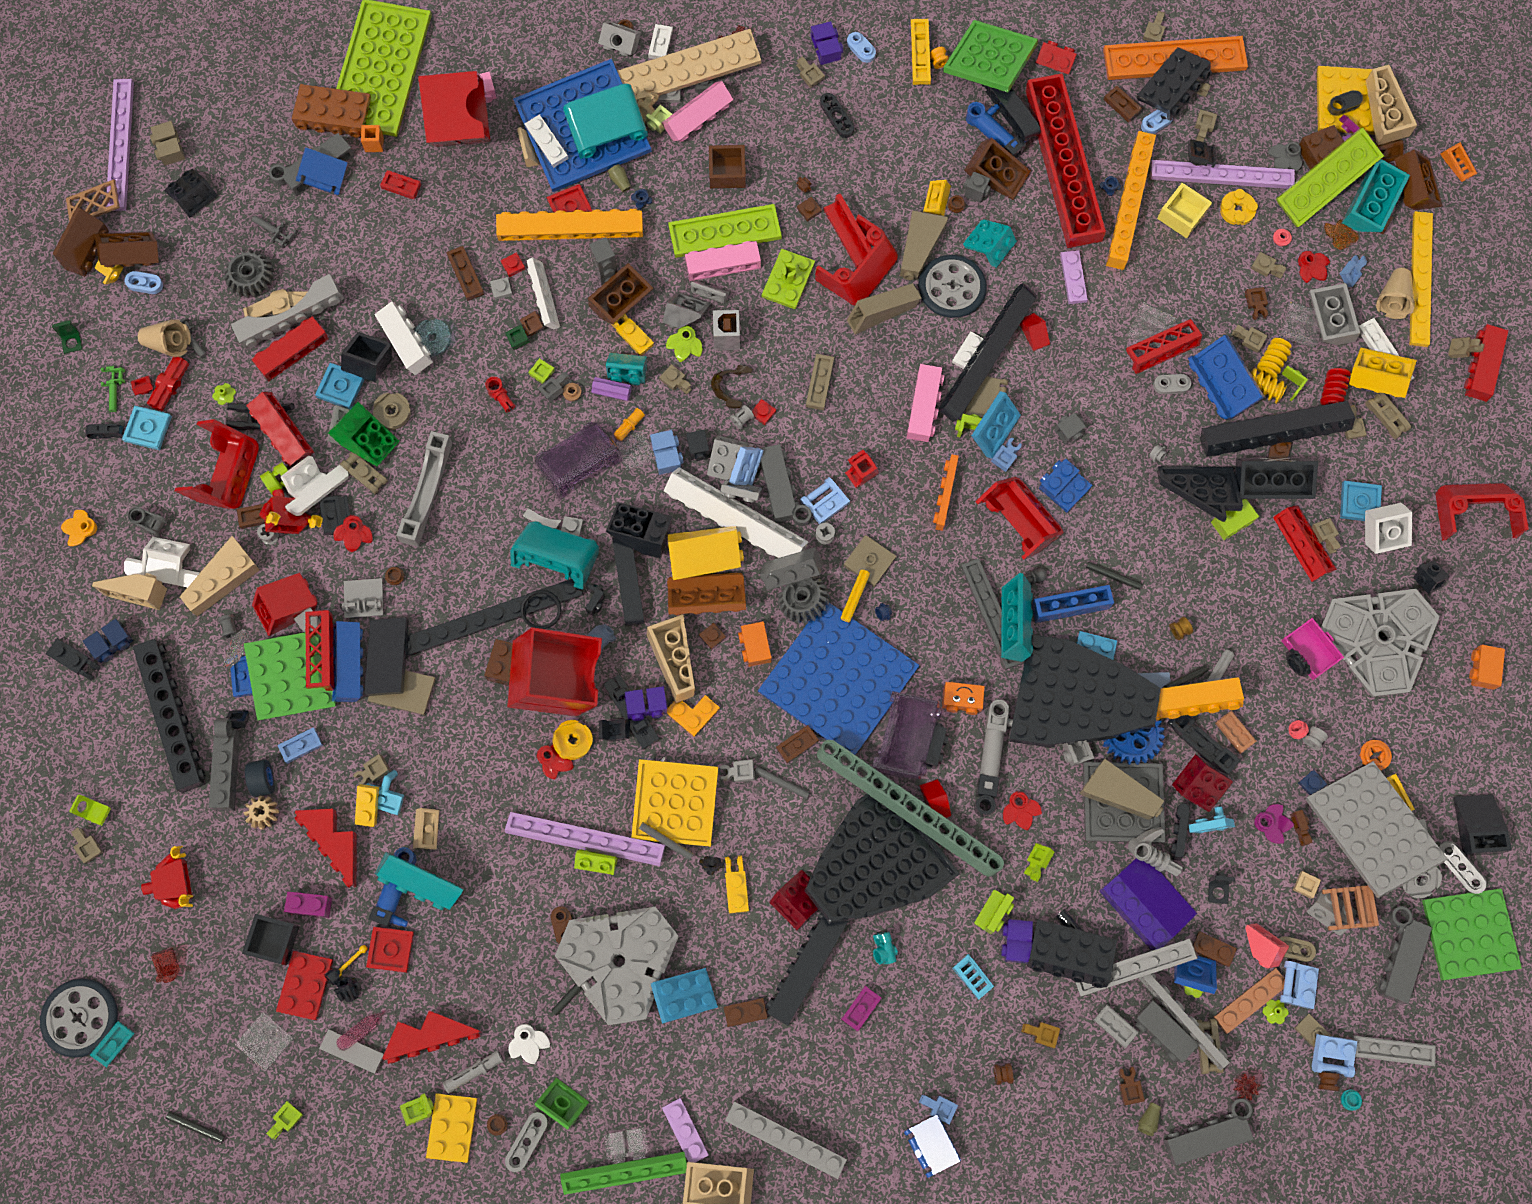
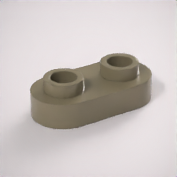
(1295, 947)

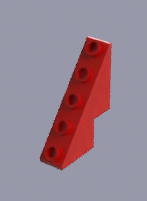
(338, 846)
(434, 1032)

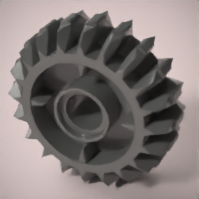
(239, 266)
(807, 609)

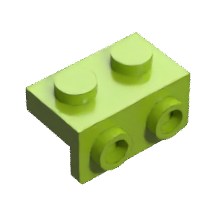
(595, 862)
(993, 911)

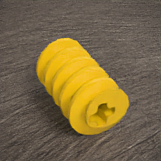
(1274, 357)
(1269, 387)

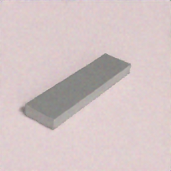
(1395, 1051)

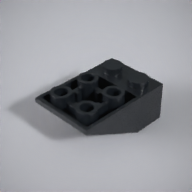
(640, 529)
(1481, 825)

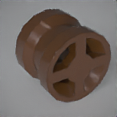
(1003, 1073)
(1329, 1081)

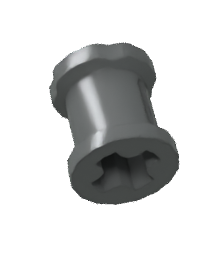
(228, 626)

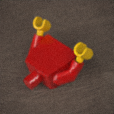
(280, 520)
(170, 881)

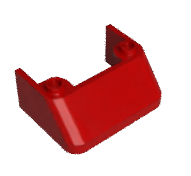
(871, 271)
(231, 470)
(1455, 499)
(1024, 514)

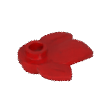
(1314, 268)
(352, 536)
(554, 763)
(1022, 813)

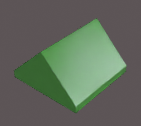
(562, 1103)

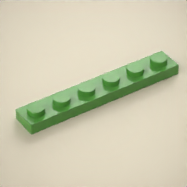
(623, 1173)

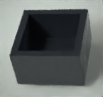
(366, 356)
(270, 939)

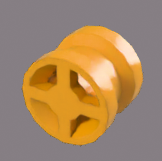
(939, 57)

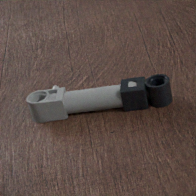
(988, 779)

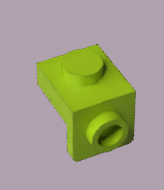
(968, 422)
(417, 1110)

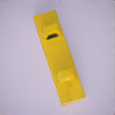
(920, 51)

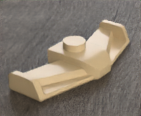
(277, 302)

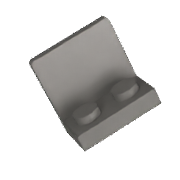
(724, 456)

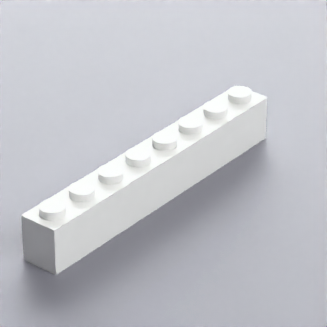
(730, 512)

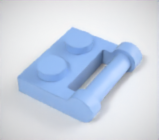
(829, 504)
(1304, 985)
(1334, 1048)

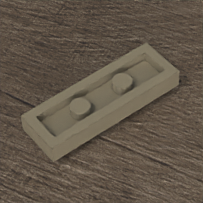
(819, 382)

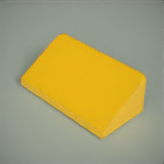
(937, 197)

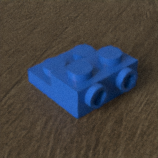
(1064, 485)

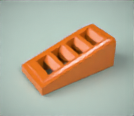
(1451, 160)

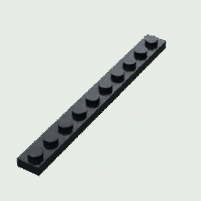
(489, 618)

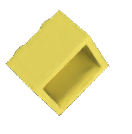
(1184, 210)

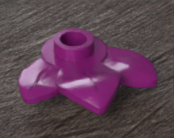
(1275, 825)

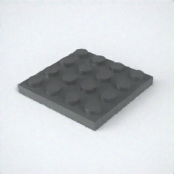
(1112, 824)

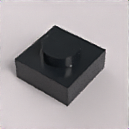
(238, 718)

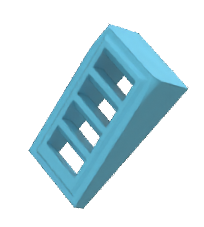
(957, 968)

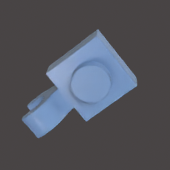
(1351, 271)
(942, 1107)

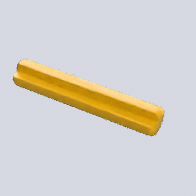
(855, 595)

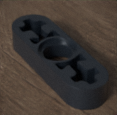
(836, 108)

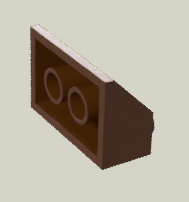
(1421, 187)
(77, 244)
(127, 248)
(619, 294)

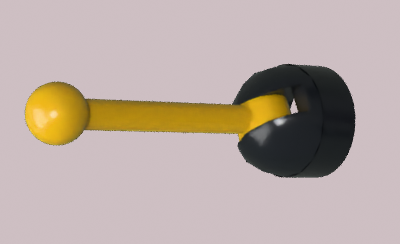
(334, 975)

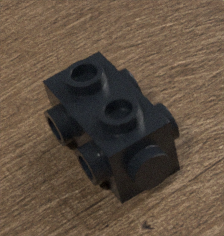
(938, 740)

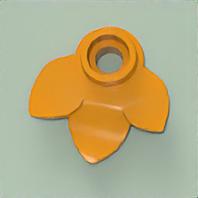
(76, 527)

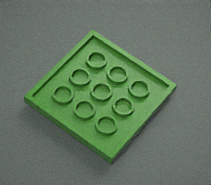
(990, 55)
(279, 676)
(1471, 934)

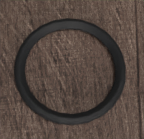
(535, 593)

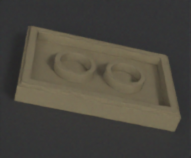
(415, 697)

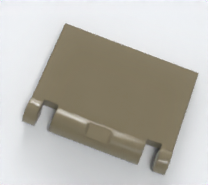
(985, 396)

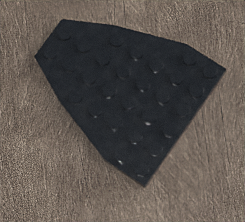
(1079, 696)
(876, 865)

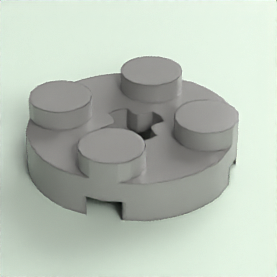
(1425, 886)

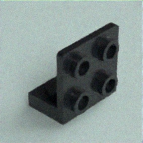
(191, 192)

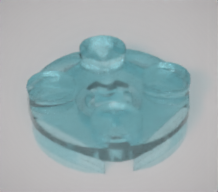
(434, 327)

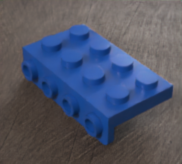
(1225, 378)

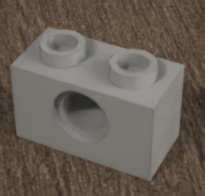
(629, 37)

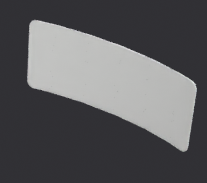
(531, 515)

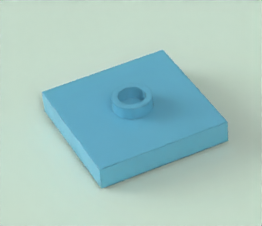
(147, 427)

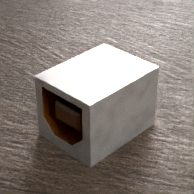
(726, 330)

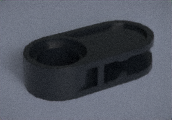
(1348, 101)
(104, 431)

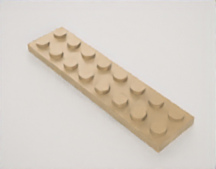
(692, 65)

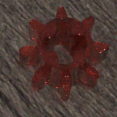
(1252, 1090)

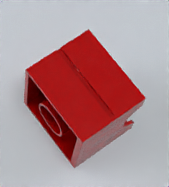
(454, 108)
(553, 672)

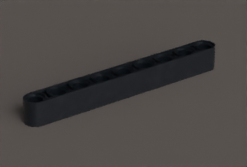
(987, 352)

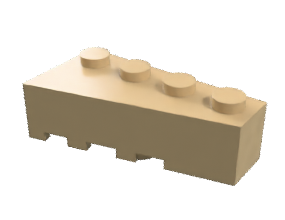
(1388, 107)
(219, 577)
(672, 653)

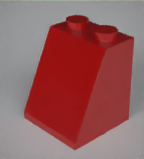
(282, 602)

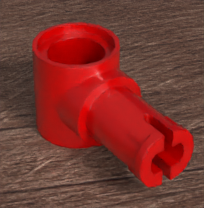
(499, 394)

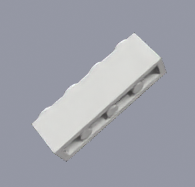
(403, 338)

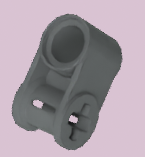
(150, 522)

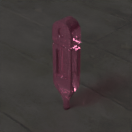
(358, 1031)

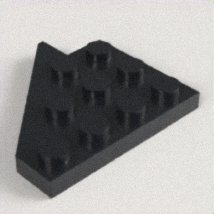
(1205, 487)

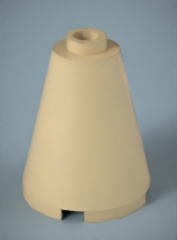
(1397, 295)
(166, 337)

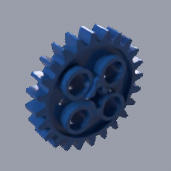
(1127, 750)

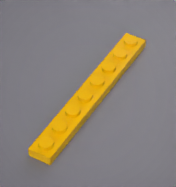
(1421, 278)

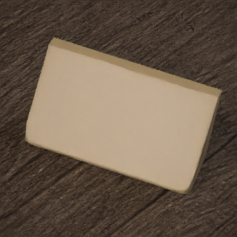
(528, 150)
(426, 829)

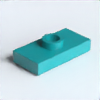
(112, 1044)

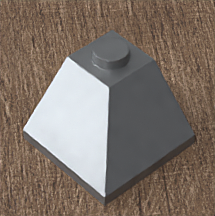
(683, 310)

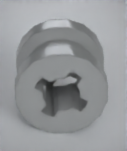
(825, 538)
(1315, 738)

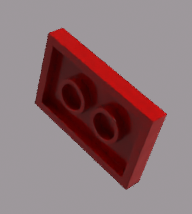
(304, 985)

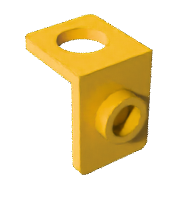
(111, 273)

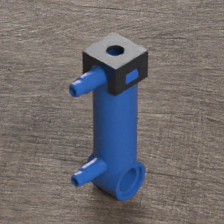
(993, 129)
(389, 898)

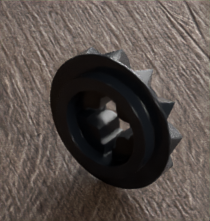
(1298, 663)

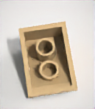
(134, 588)
(717, 1184)

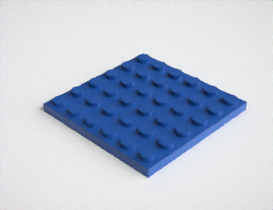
(549, 103)
(838, 679)

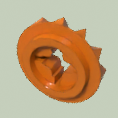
(1376, 746)

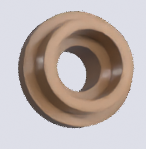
(574, 396)

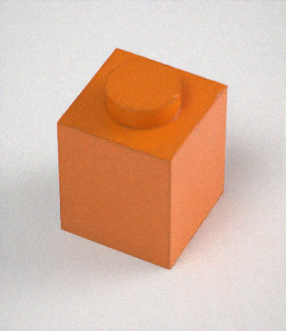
(372, 138)

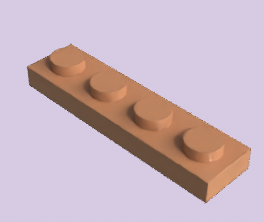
(1250, 1001)

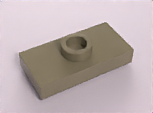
(1309, 1028)

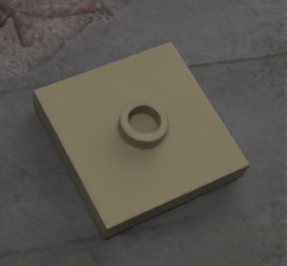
(870, 557)

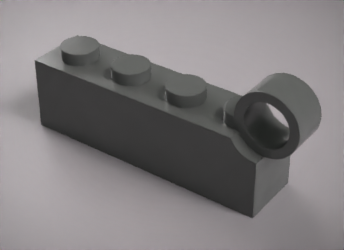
(334, 147)
(778, 486)
(224, 766)
(1405, 957)
(1210, 1138)

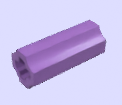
(611, 389)

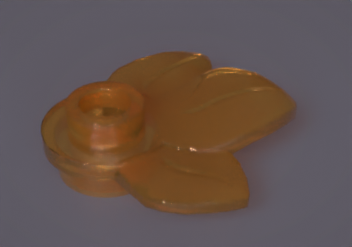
(1341, 234)

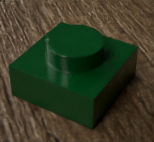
(517, 337)

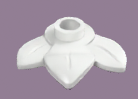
(529, 1046)

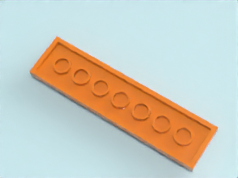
(1145, 59)

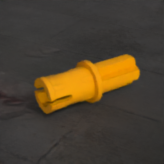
(629, 424)

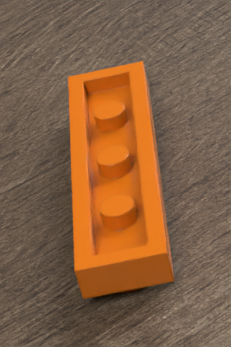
(946, 484)

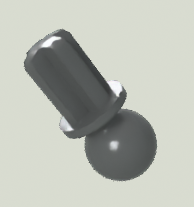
(1038, 575)

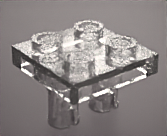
(264, 1041)

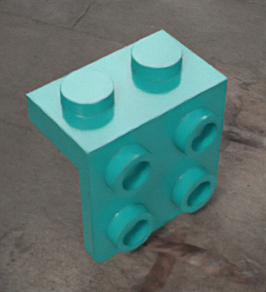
(991, 239)

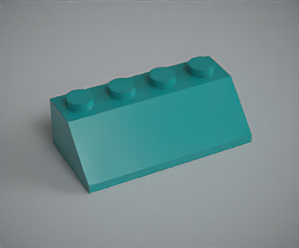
(1376, 198)
(1016, 619)
(417, 880)

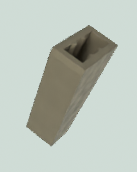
(922, 238)
(882, 307)
(1121, 791)

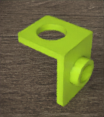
(1296, 377)
(93, 812)

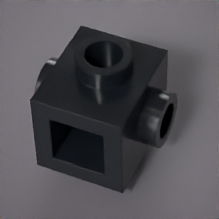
(1430, 576)

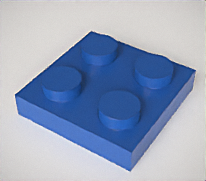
(1197, 974)

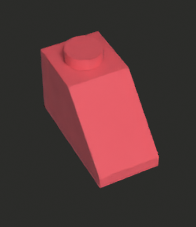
(1265, 946)

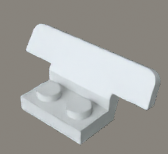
(310, 485)
(164, 560)

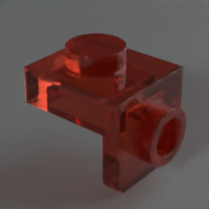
(165, 965)

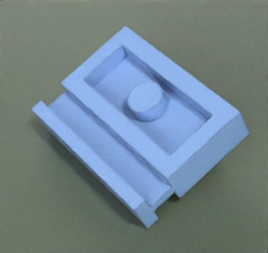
(746, 466)

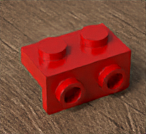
(1056, 57)

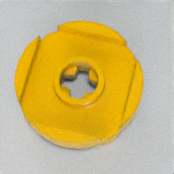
(1240, 198)
(577, 730)

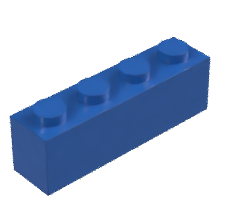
(1072, 603)
(347, 662)

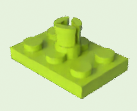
(788, 279)

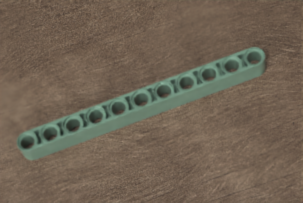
(919, 808)

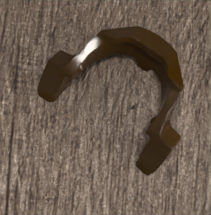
(715, 385)

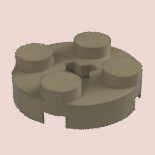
(392, 401)

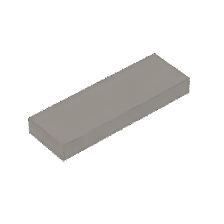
(357, 1054)

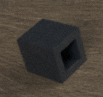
(697, 445)

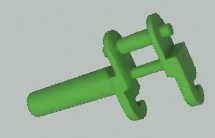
(112, 385)

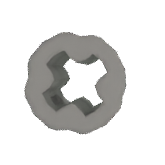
(742, 417)
(267, 540)

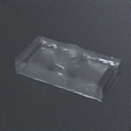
(235, 649)

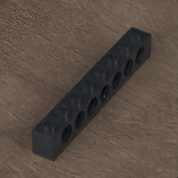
(144, 654)

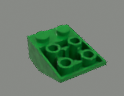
(363, 435)

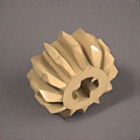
(259, 820)

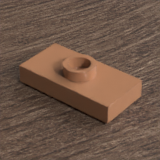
(1235, 732)

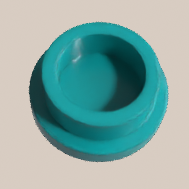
(1351, 1100)

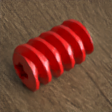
(1334, 386)

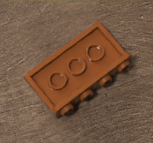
(330, 110)
(706, 594)

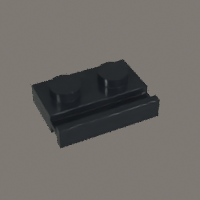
(1201, 154)
(333, 511)

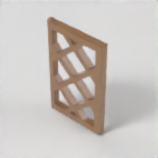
(102, 208)

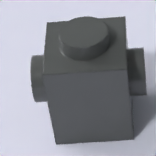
(977, 187)
(1070, 428)

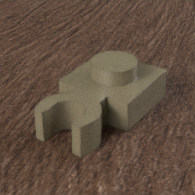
(374, 770)

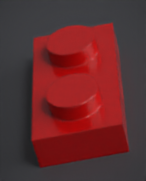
(400, 184)

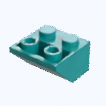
(626, 368)

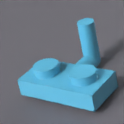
(389, 800)
(1219, 823)

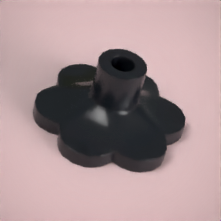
(711, 864)

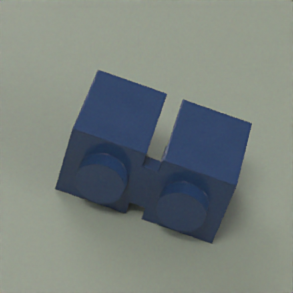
(100, 647)

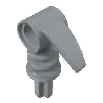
(1150, 854)

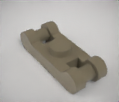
(1388, 415)
(364, 473)
(1210, 1025)

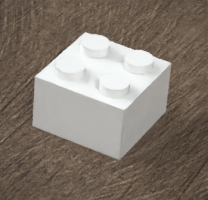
(1388, 528)

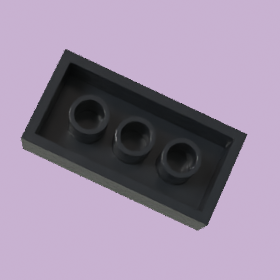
(1276, 478)

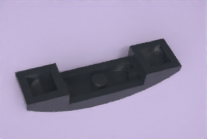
(1203, 744)

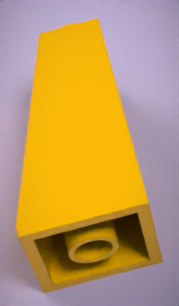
(704, 551)

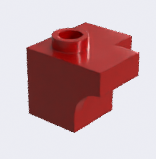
(862, 469)

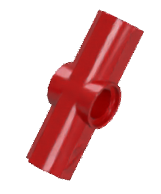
(167, 383)

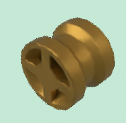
(1181, 628)

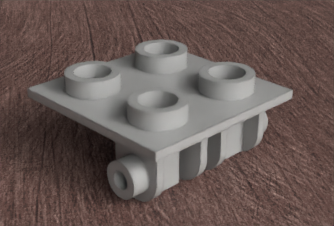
(363, 598)

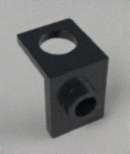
(1222, 881)

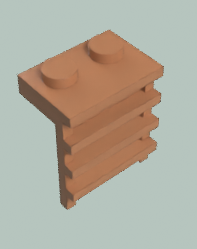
(1365, 906)

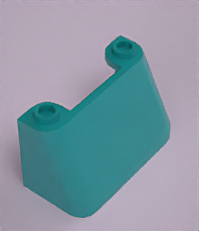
(604, 119)
(555, 551)

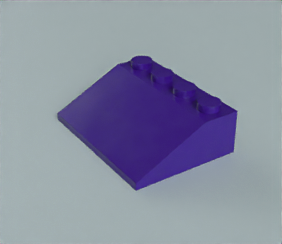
(1148, 903)

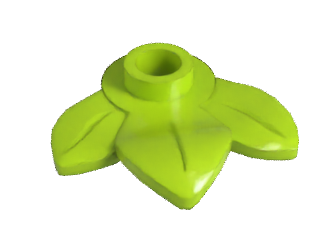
(684, 346)

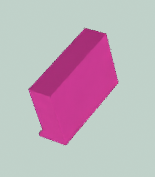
(1314, 646)

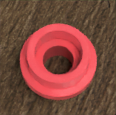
(1280, 241)
(1298, 729)

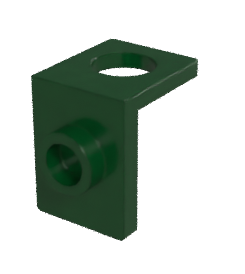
(67, 331)

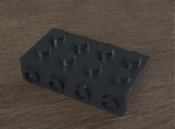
(1175, 82)
(1072, 954)

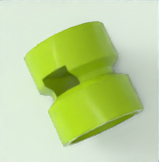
(270, 480)

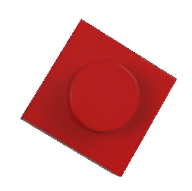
(512, 264)
(142, 385)
(763, 412)

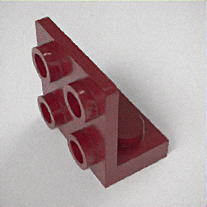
(1201, 783)
(793, 901)

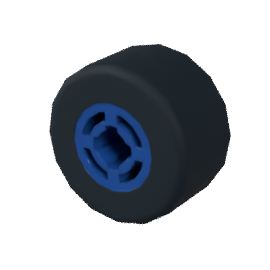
(259, 778)

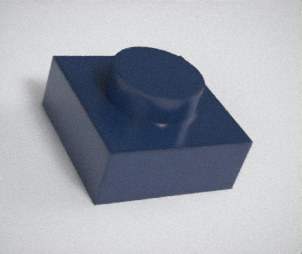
(1312, 782)

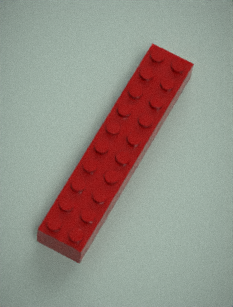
(1065, 161)

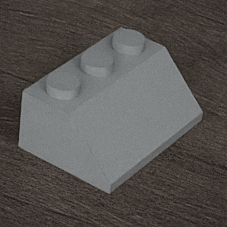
(1335, 314)

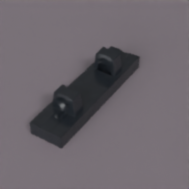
(641, 729)

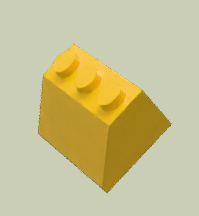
(1382, 372)

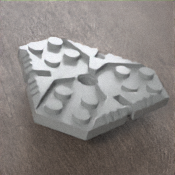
(1383, 665)
(590, 949)

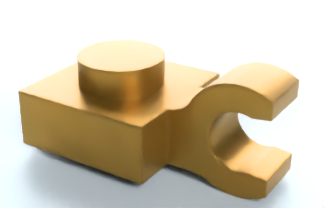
(1044, 1033)

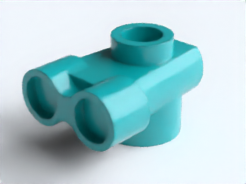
(886, 950)

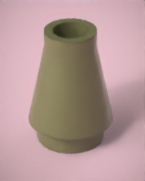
(619, 177)
(1149, 1121)

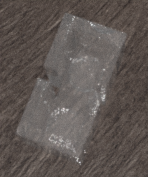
(616, 1146)

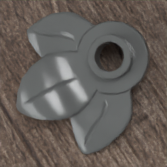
(1285, 158)

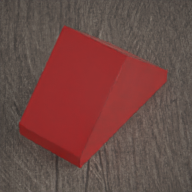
(1035, 331)
(936, 797)

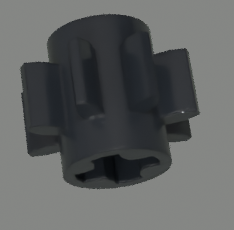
(347, 989)

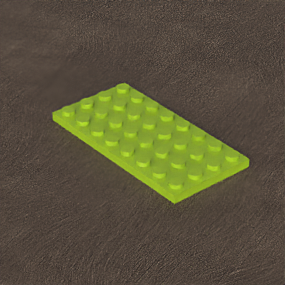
(384, 59)

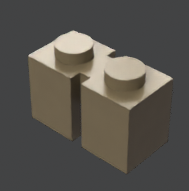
(167, 143)

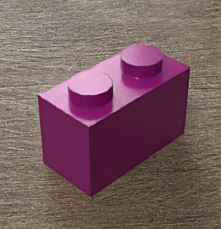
(308, 904)

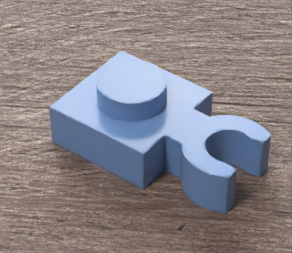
(1005, 455)

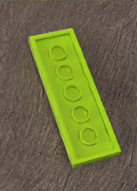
(1329, 177)
(725, 228)

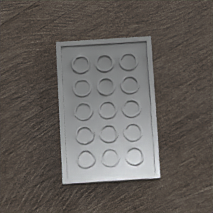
(1376, 829)

